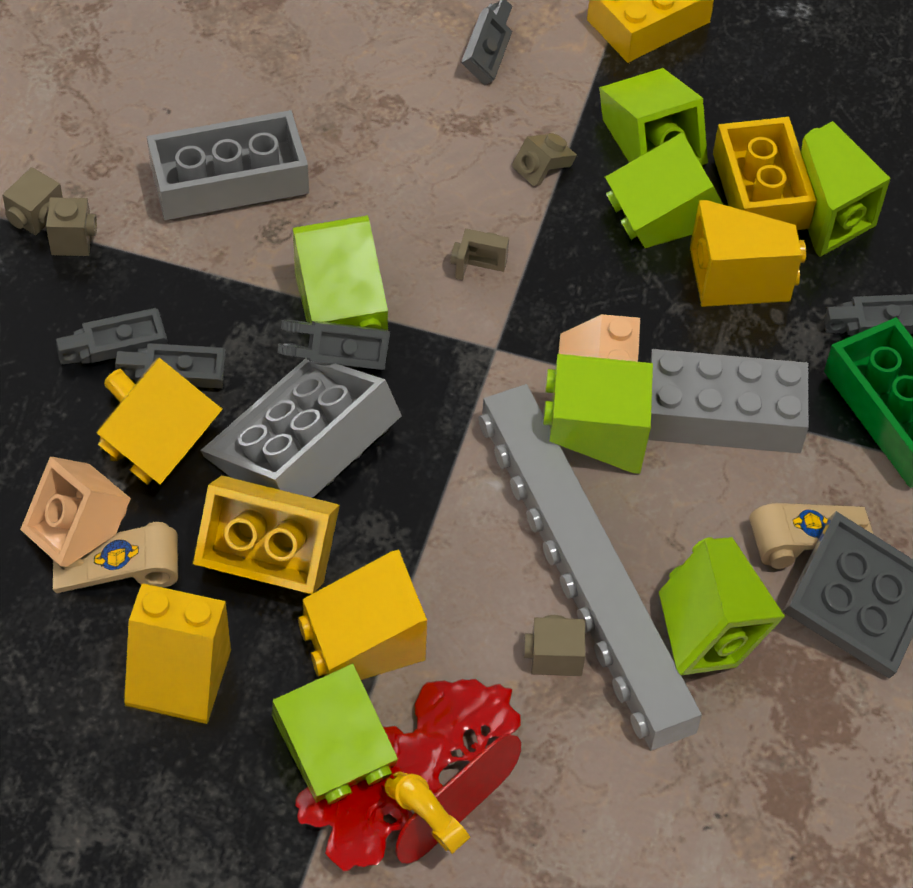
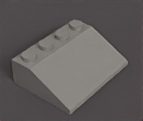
(305, 428)

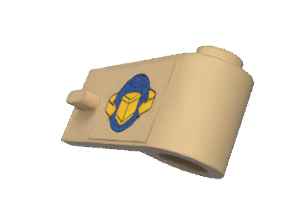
(788, 529)
(140, 553)

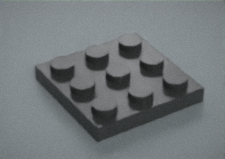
(857, 595)

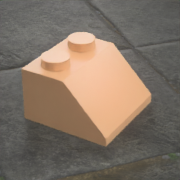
(603, 338)
(73, 510)

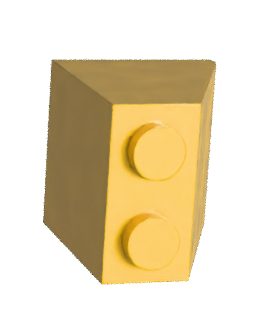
(744, 256)
(157, 422)
(366, 620)
(176, 653)

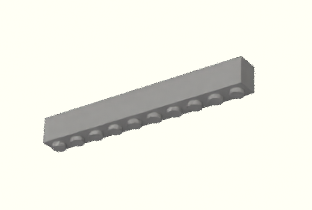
(590, 570)

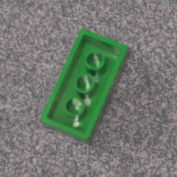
(877, 383)

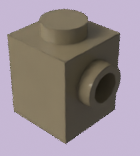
(28, 200)
(70, 226)
(556, 646)

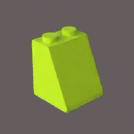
(651, 111)
(846, 187)
(661, 192)
(340, 273)
(601, 408)
(716, 608)
(334, 734)

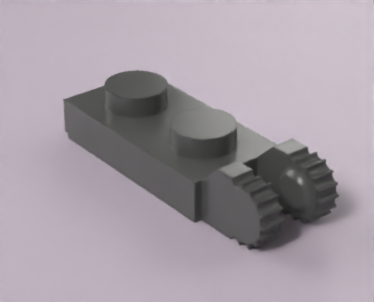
(338, 344)

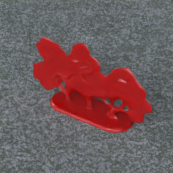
(443, 716)

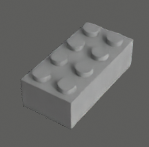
(228, 164)
(729, 401)

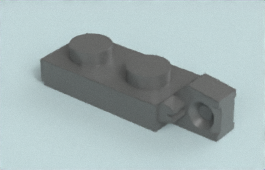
(488, 42)
(868, 312)
(104, 337)
(197, 364)

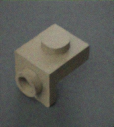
(540, 154)
(480, 250)

